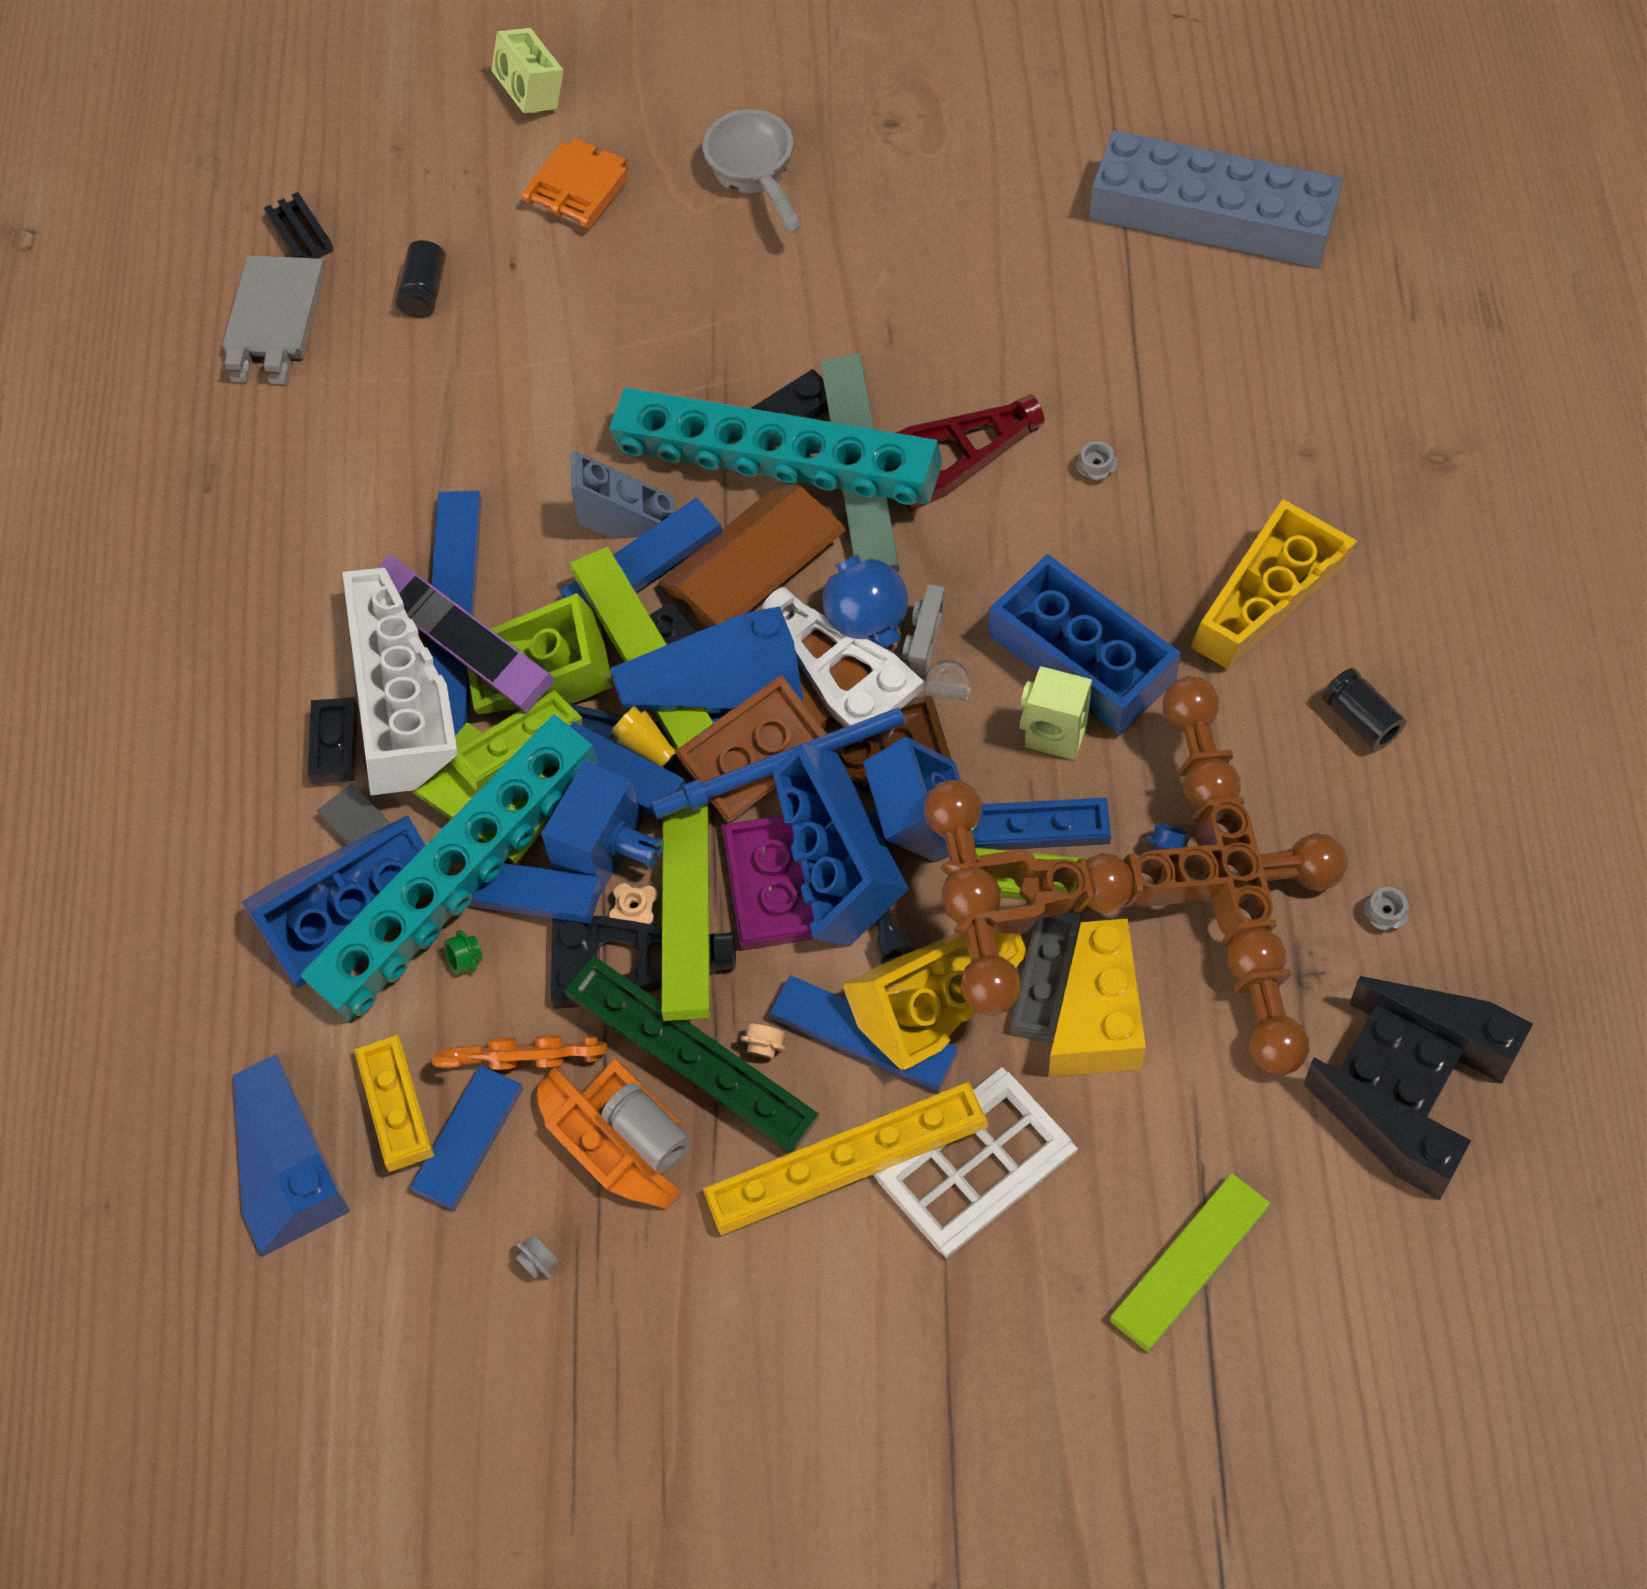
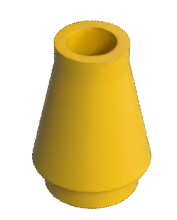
(641, 735)

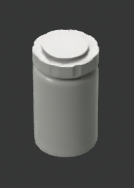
(646, 1128)

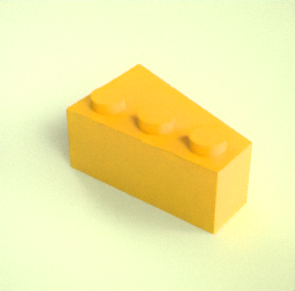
(1101, 1005)

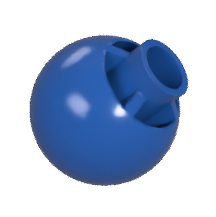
(866, 600)

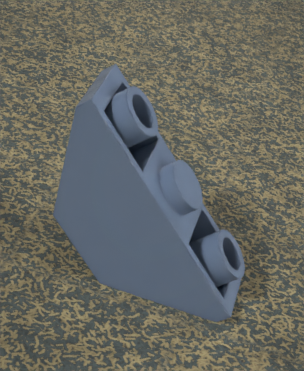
(614, 501)

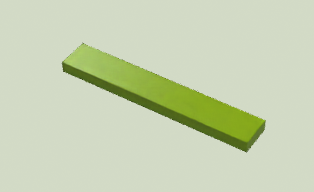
(631, 631)
(686, 915)

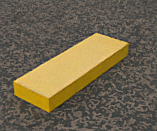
(394, 1103)

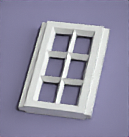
(1001, 1195)

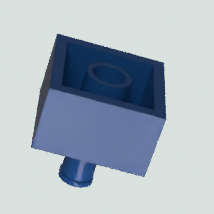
(899, 786)
(598, 825)

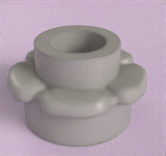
(1096, 452)
(1392, 899)
(536, 1257)

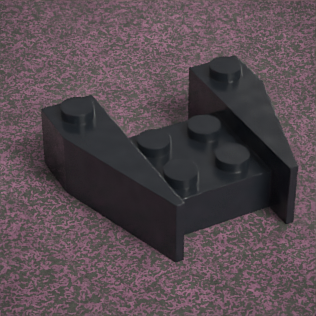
(1403, 1067)

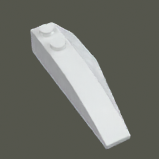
(398, 688)

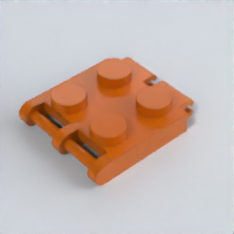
(578, 181)

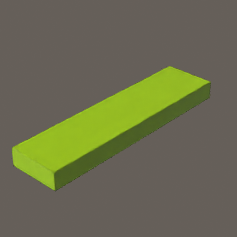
(1190, 1262)

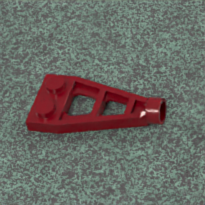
(973, 460)

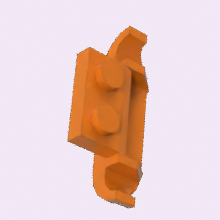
(579, 1126)

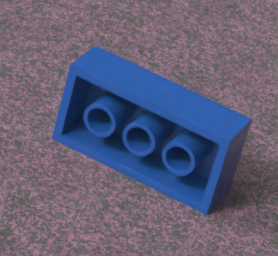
(1072, 628)

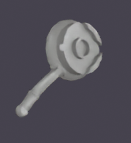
(751, 153)

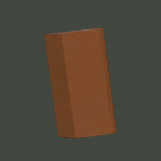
(753, 555)

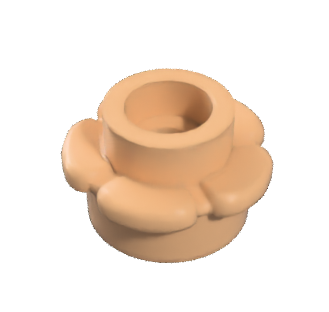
(763, 1040)

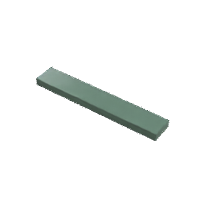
(850, 405)

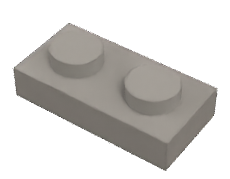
(928, 618)

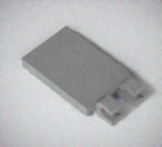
(272, 315)

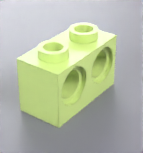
(527, 70)

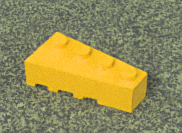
(1275, 577)

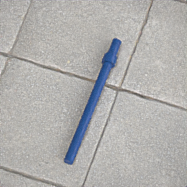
(696, 793)

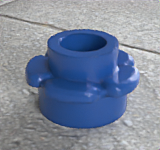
(1168, 837)

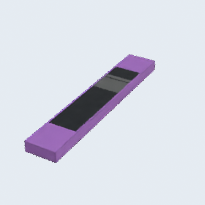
(468, 639)

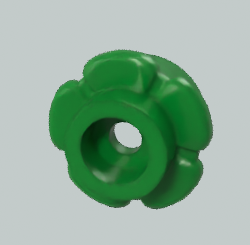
(463, 953)

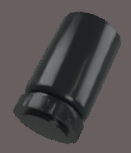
(420, 279)
(1364, 709)

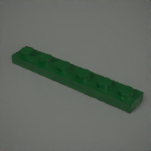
(693, 1055)

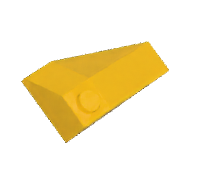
(917, 998)

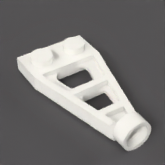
(885, 688)

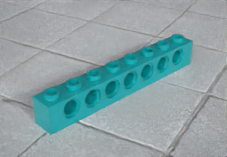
(796, 438)
(426, 874)

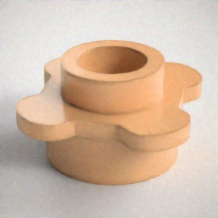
(642, 896)

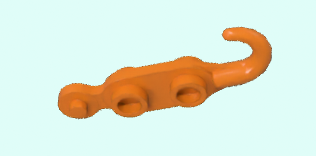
(504, 1052)

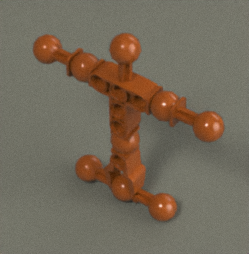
(1109, 883)

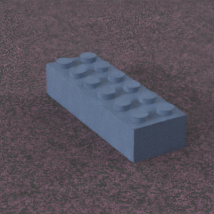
(1215, 198)

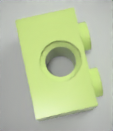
(1055, 712)

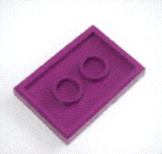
(766, 883)

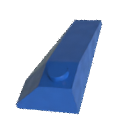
(712, 666)
(318, 901)
(281, 1165)

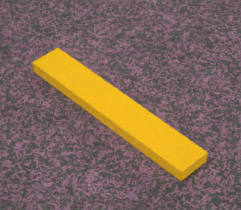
(845, 1158)

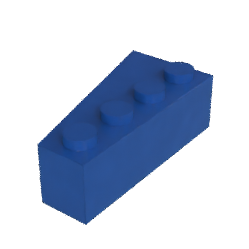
(838, 845)

